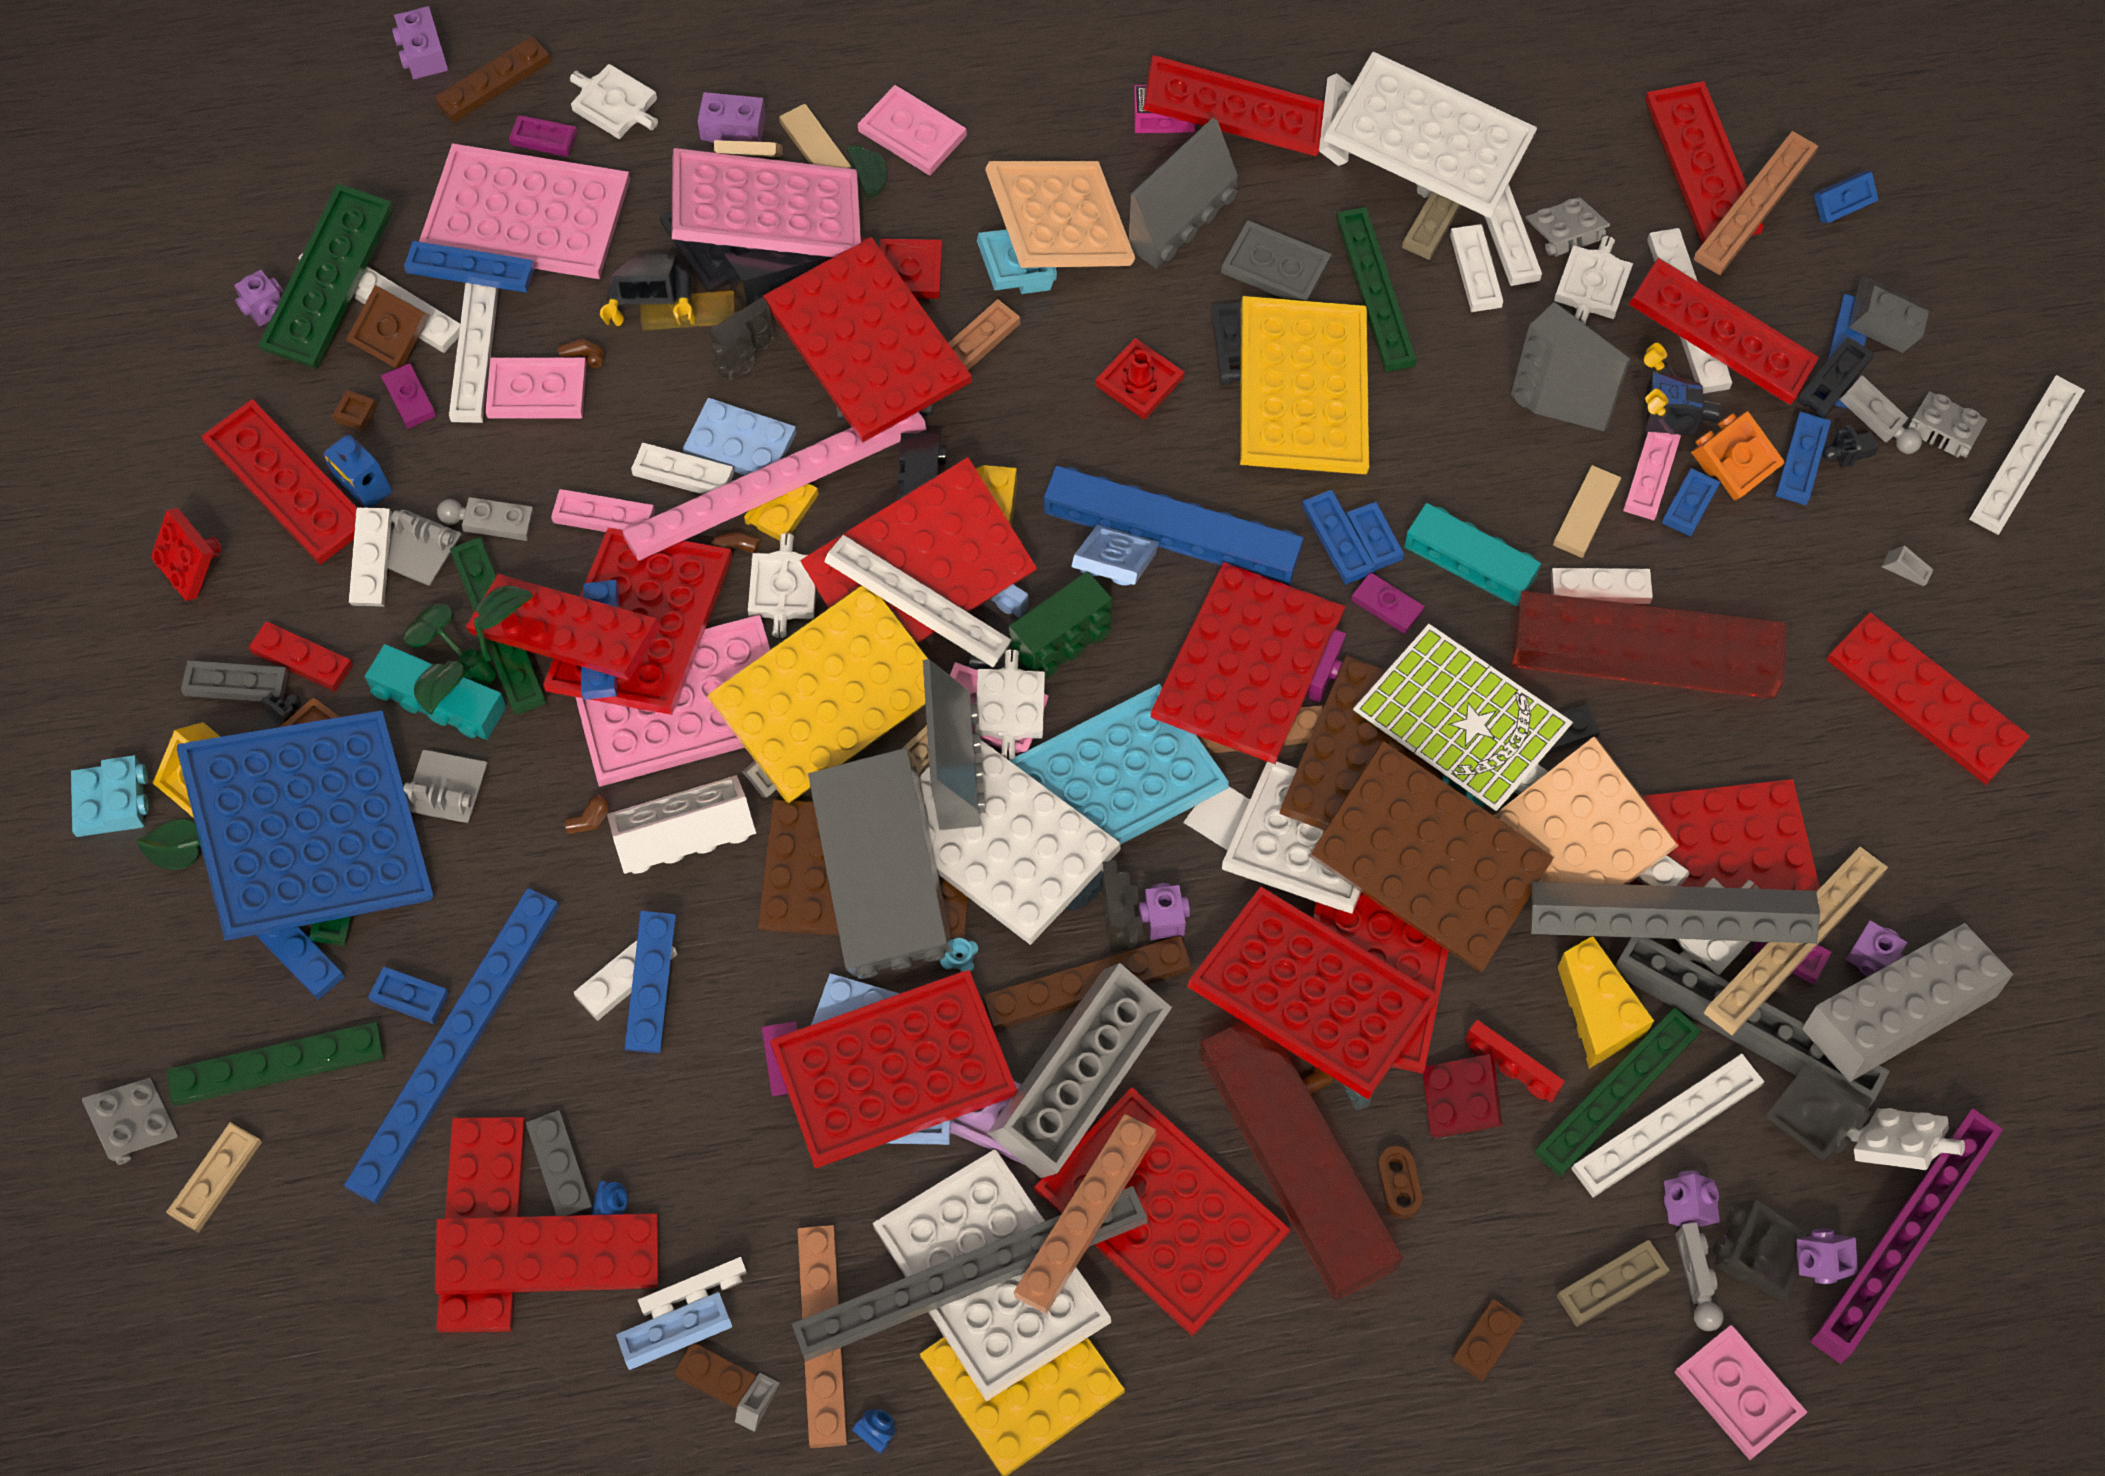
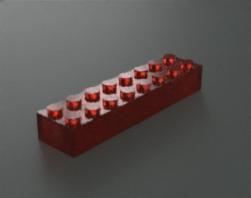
(1649, 644)
(1300, 1159)

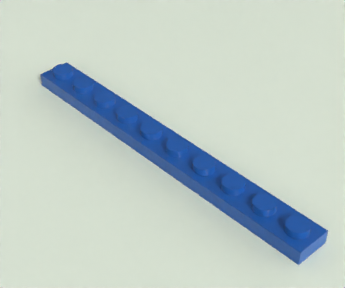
(451, 1047)

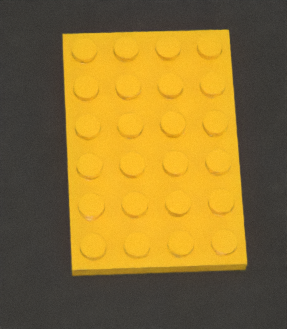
(1304, 385)
(825, 691)

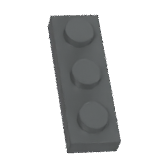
(233, 681)
(559, 1165)

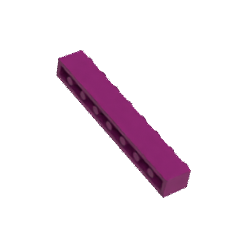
(1904, 1239)

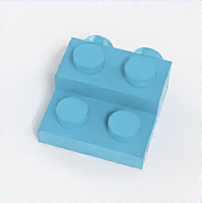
(1005, 268)
(109, 797)

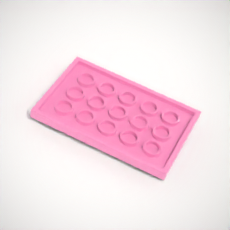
(764, 203)
(527, 209)
(638, 741)

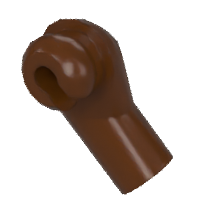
(585, 349)
(737, 540)
(591, 818)

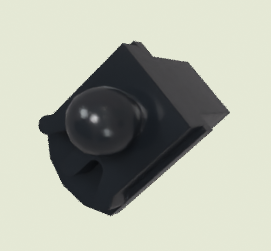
(1850, 447)
(277, 711)

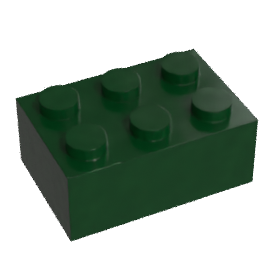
(1062, 626)

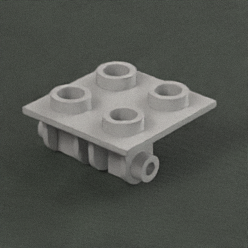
(1568, 225)
(1951, 421)
(419, 546)
(445, 786)
(129, 1119)

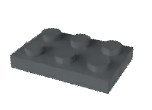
(1276, 263)

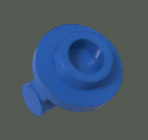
(610, 1199)
(876, 1429)

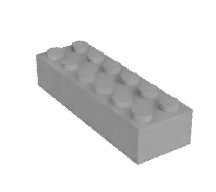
(1906, 1002)
(1079, 1071)

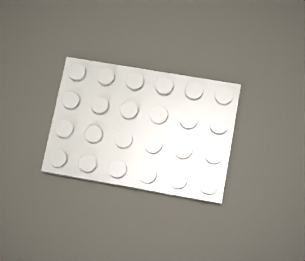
(1430, 134)
(1025, 854)
(991, 1329)

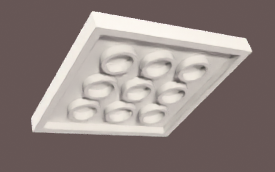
(1277, 847)

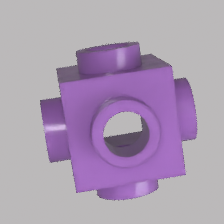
(258, 296)
(1164, 911)
(1876, 949)
(1691, 1199)
(1827, 1256)

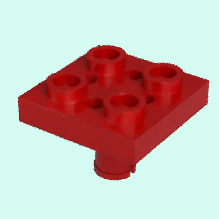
(1138, 362)
(183, 553)

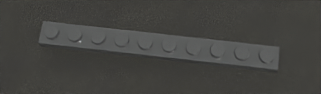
(946, 1283)

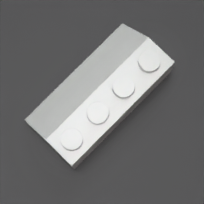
(681, 825)

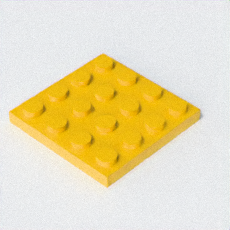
(1034, 1409)

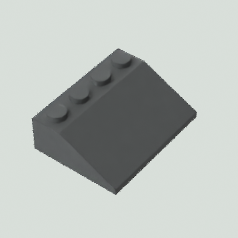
(1182, 196)
(1569, 371)
(952, 750)

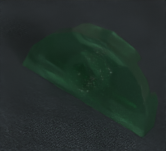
(870, 170)

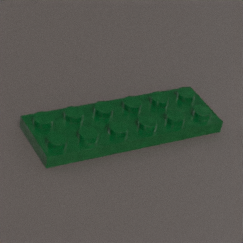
(326, 276)

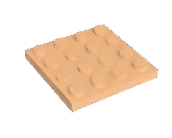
(1059, 214)
(1589, 821)

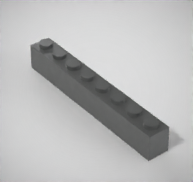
(1675, 912)
(1765, 1032)

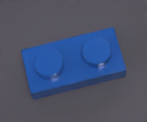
(1846, 196)
(1691, 502)
(1375, 535)
(408, 995)

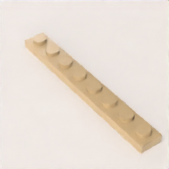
(1780, 959)

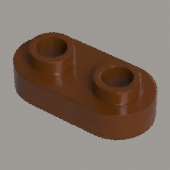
(1401, 1183)

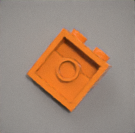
(1737, 454)

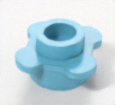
(964, 963)

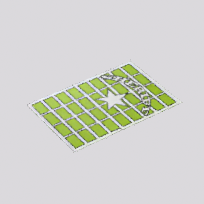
(1463, 717)

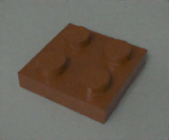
(387, 327)

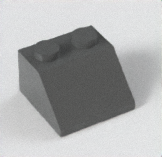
(1887, 315)

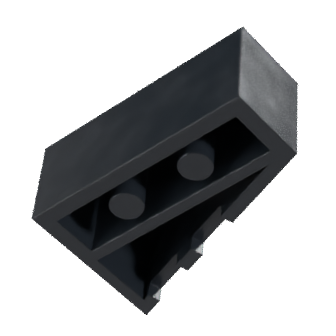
(765, 270)
(919, 460)

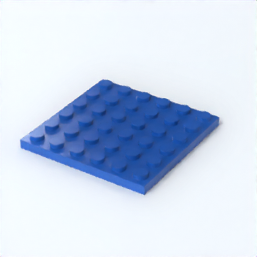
(303, 824)

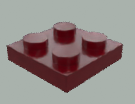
(1462, 1096)

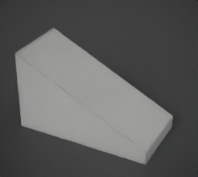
(1908, 565)
(756, 1402)

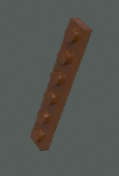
(1069, 986)

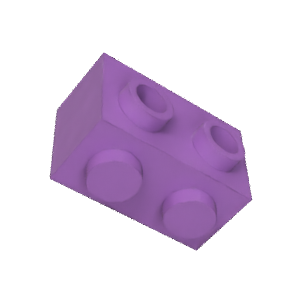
(420, 43)
(731, 118)

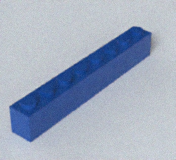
(1173, 524)

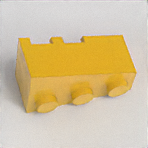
(1601, 1001)

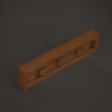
(492, 79)

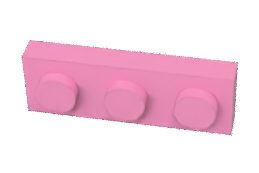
(1651, 474)
(598, 512)

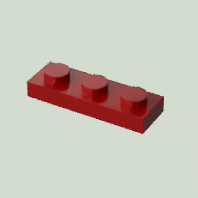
(300, 656)
(1514, 1062)

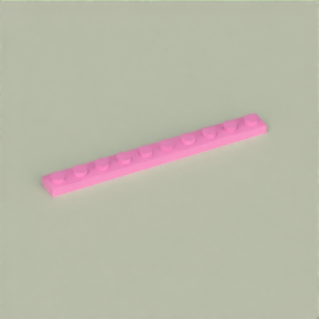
(760, 487)

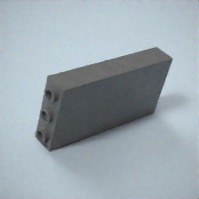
(880, 863)

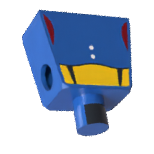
(350, 464)

